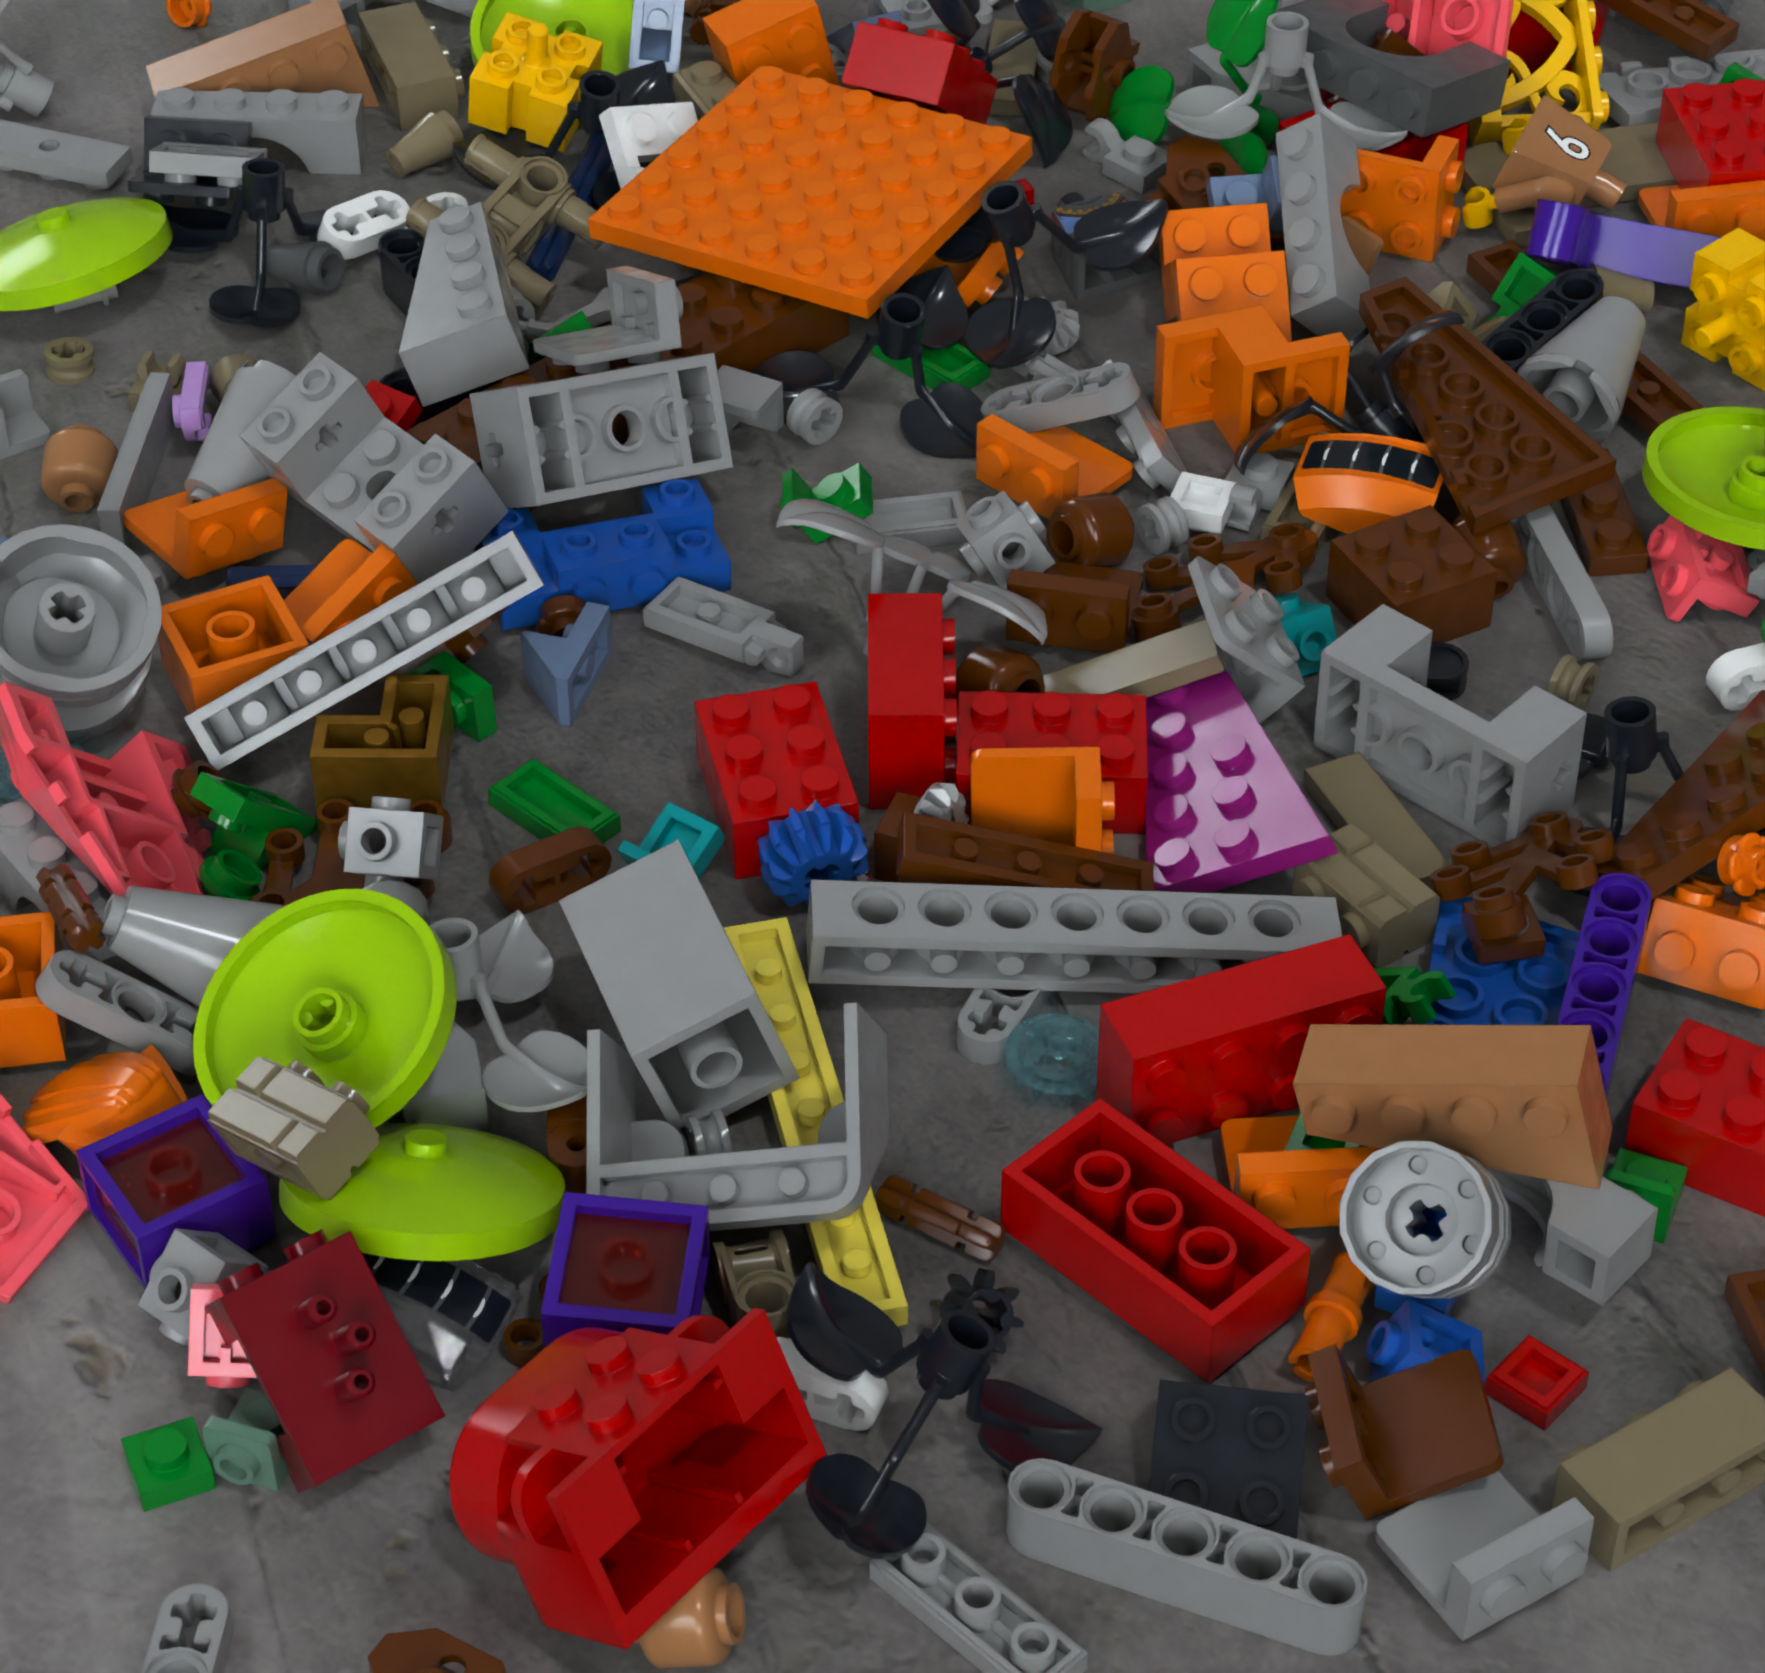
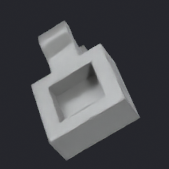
(1130, 162)
(1257, 488)

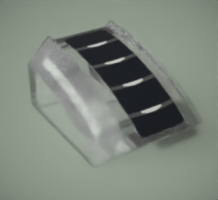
(447, 1312)

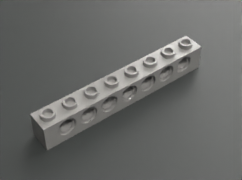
(1047, 935)

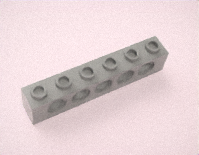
(364, 650)

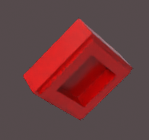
(1536, 1382)

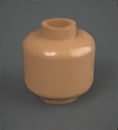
(77, 467)
(698, 1626)

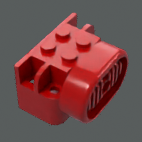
(631, 1466)

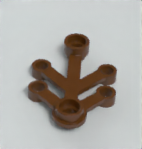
(1280, 555)
(1548, 847)
(329, 866)

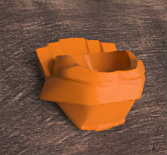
(102, 1098)

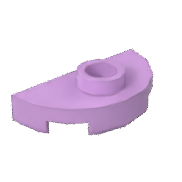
(190, 404)

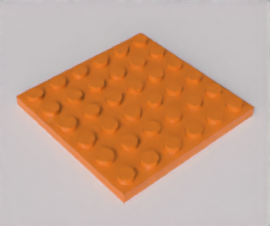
(811, 190)

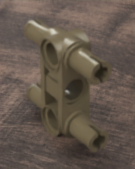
(524, 206)

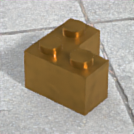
(387, 754)

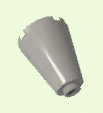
(1590, 365)
(224, 459)
(178, 934)

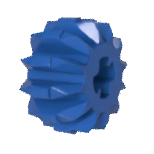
(814, 847)

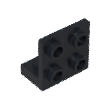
(188, 130)
(1231, 1451)

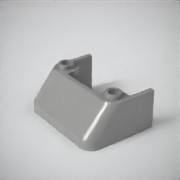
(744, 1186)

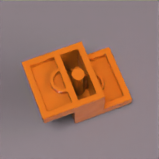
(1222, 263)
(1245, 371)

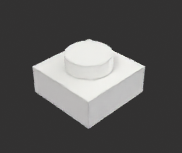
(1204, 501)

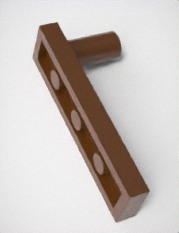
(967, 854)

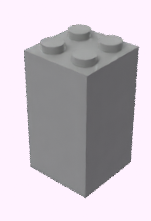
(677, 988)

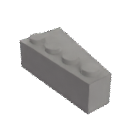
(461, 310)

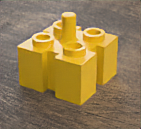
(530, 79)
(1730, 305)

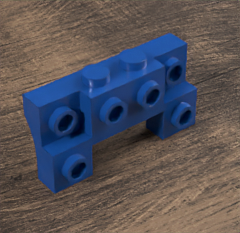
(623, 558)

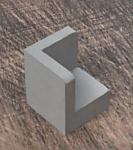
(751, 399)
(19, 422)

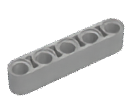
(1186, 1556)

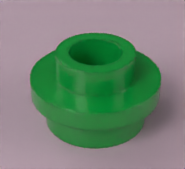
(230, 875)

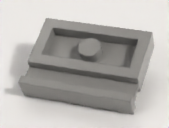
(184, 161)

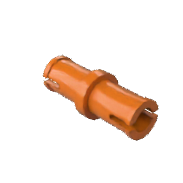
(1331, 1314)

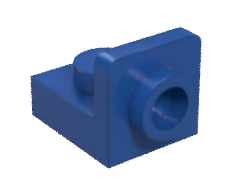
(1417, 1337)

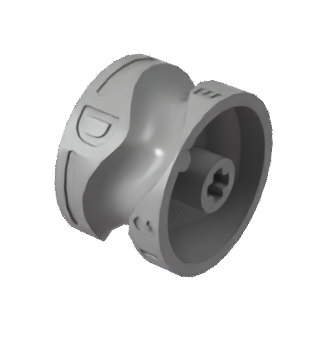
(77, 624)

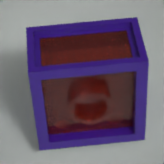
(170, 1177)
(625, 1265)

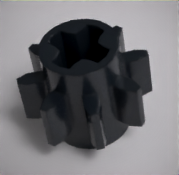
(998, 1308)

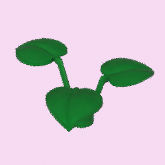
(1238, 32)

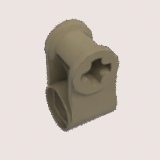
(755, 1277)

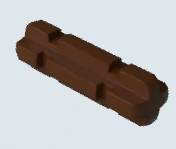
(71, 908)
(940, 1218)

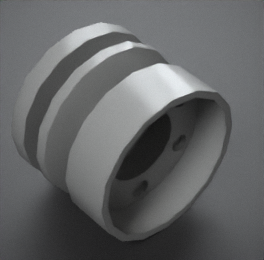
(1385, 1209)

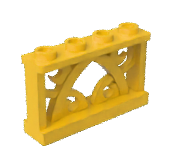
(1575, 40)

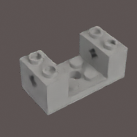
(558, 440)
(340, 450)
(1479, 771)

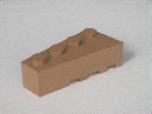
(293, 51)
(1496, 1093)

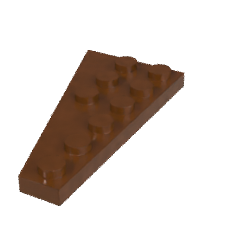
(1481, 421)
(1702, 809)

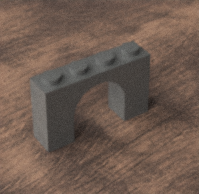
(1410, 91)

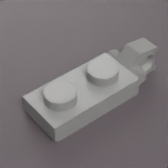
(725, 626)

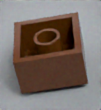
(1415, 568)

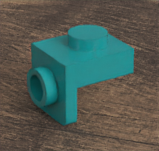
(1309, 628)
(696, 835)

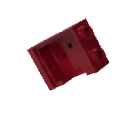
(326, 1356)

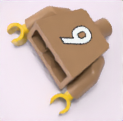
(1548, 159)

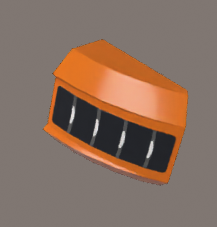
(1363, 479)

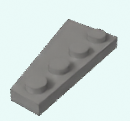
(1638, 92)

